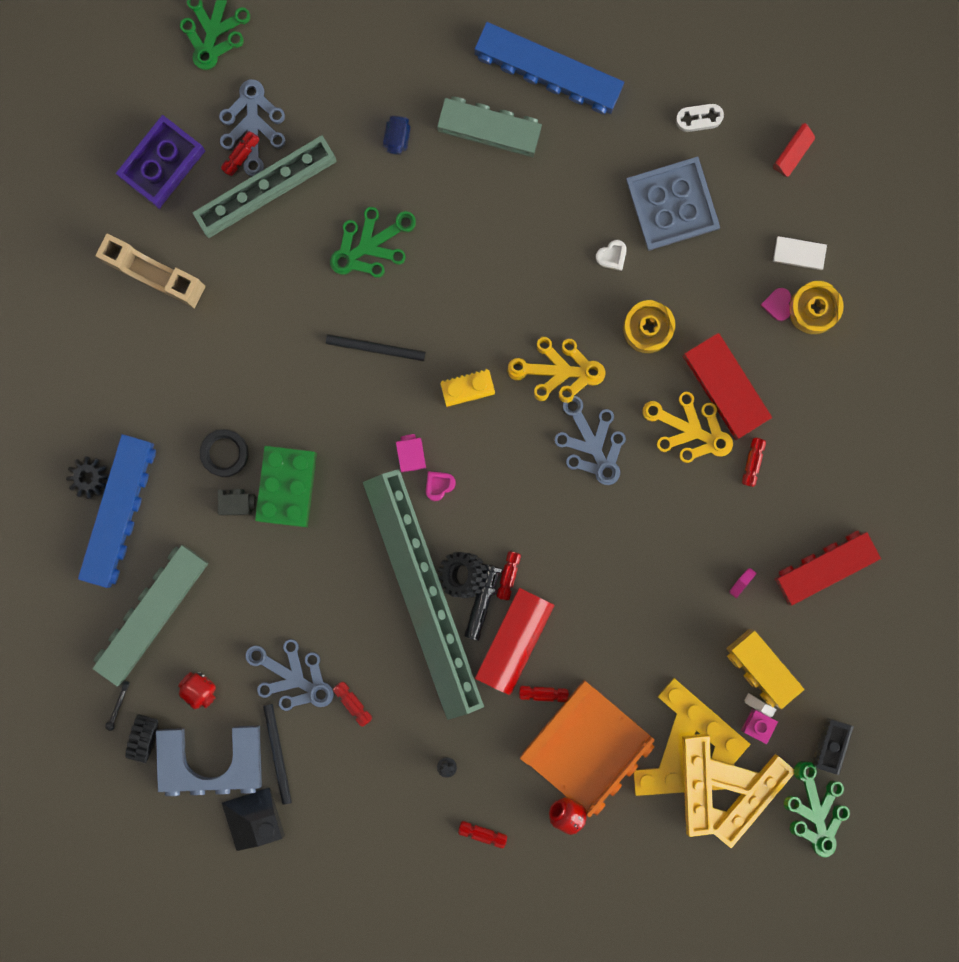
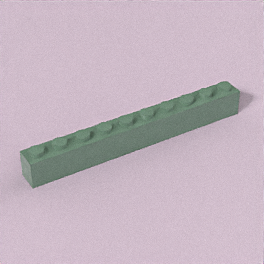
(423, 594)

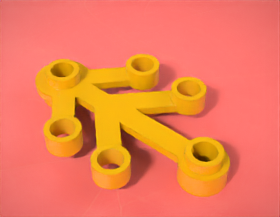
(560, 370)
(691, 430)

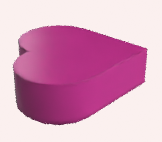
(778, 304)
(438, 485)
(742, 582)

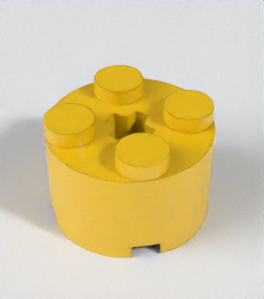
(825, 297)
(655, 314)

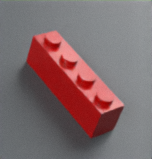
(827, 568)

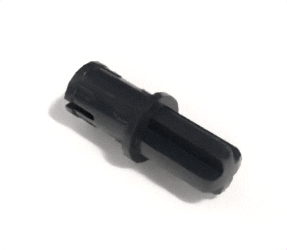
(446, 767)

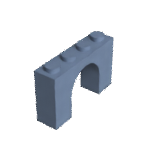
(176, 775)

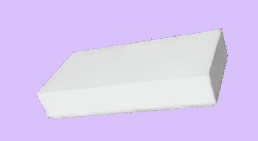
(799, 253)

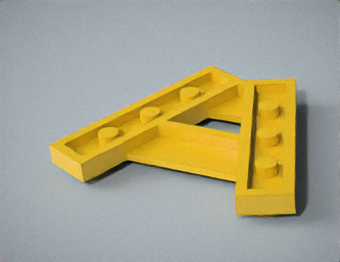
(690, 717)
(755, 788)

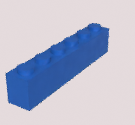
(548, 68)
(116, 511)

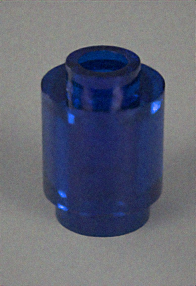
(396, 135)

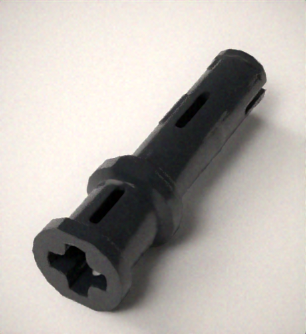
(482, 602)

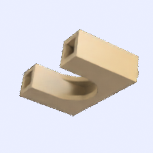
(150, 272)

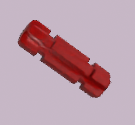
(240, 153)
(754, 462)
(508, 575)
(543, 694)
(352, 704)
(482, 834)

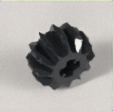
(86, 487)

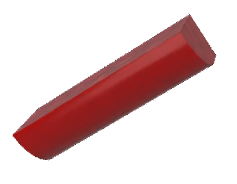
(727, 386)
(514, 641)

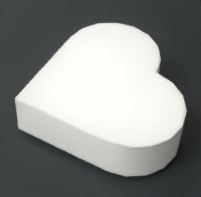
(612, 256)
(759, 705)

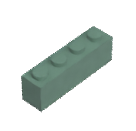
(489, 127)

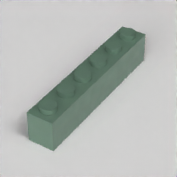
(265, 186)
(150, 615)

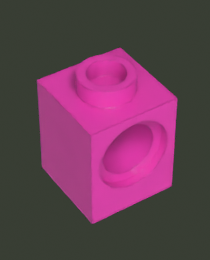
(410, 453)
(759, 726)

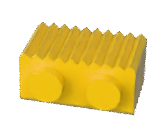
(467, 388)

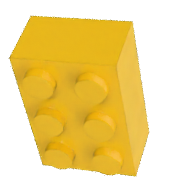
(764, 669)

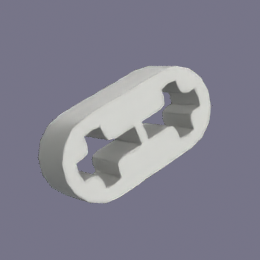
(699, 111)

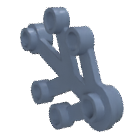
(252, 122)
(593, 445)
(293, 677)

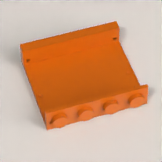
(588, 748)

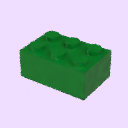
(286, 486)

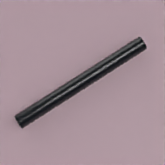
(375, 347)
(277, 754)

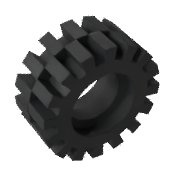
(450, 570)
(141, 738)

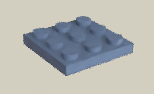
(673, 203)

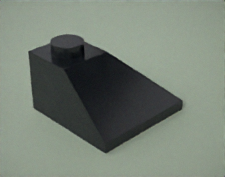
(253, 819)

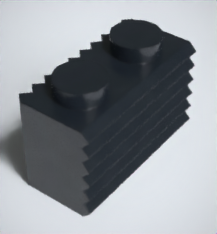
(832, 746)

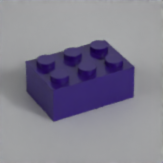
(160, 161)

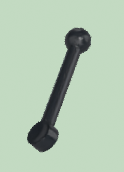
(110, 724)

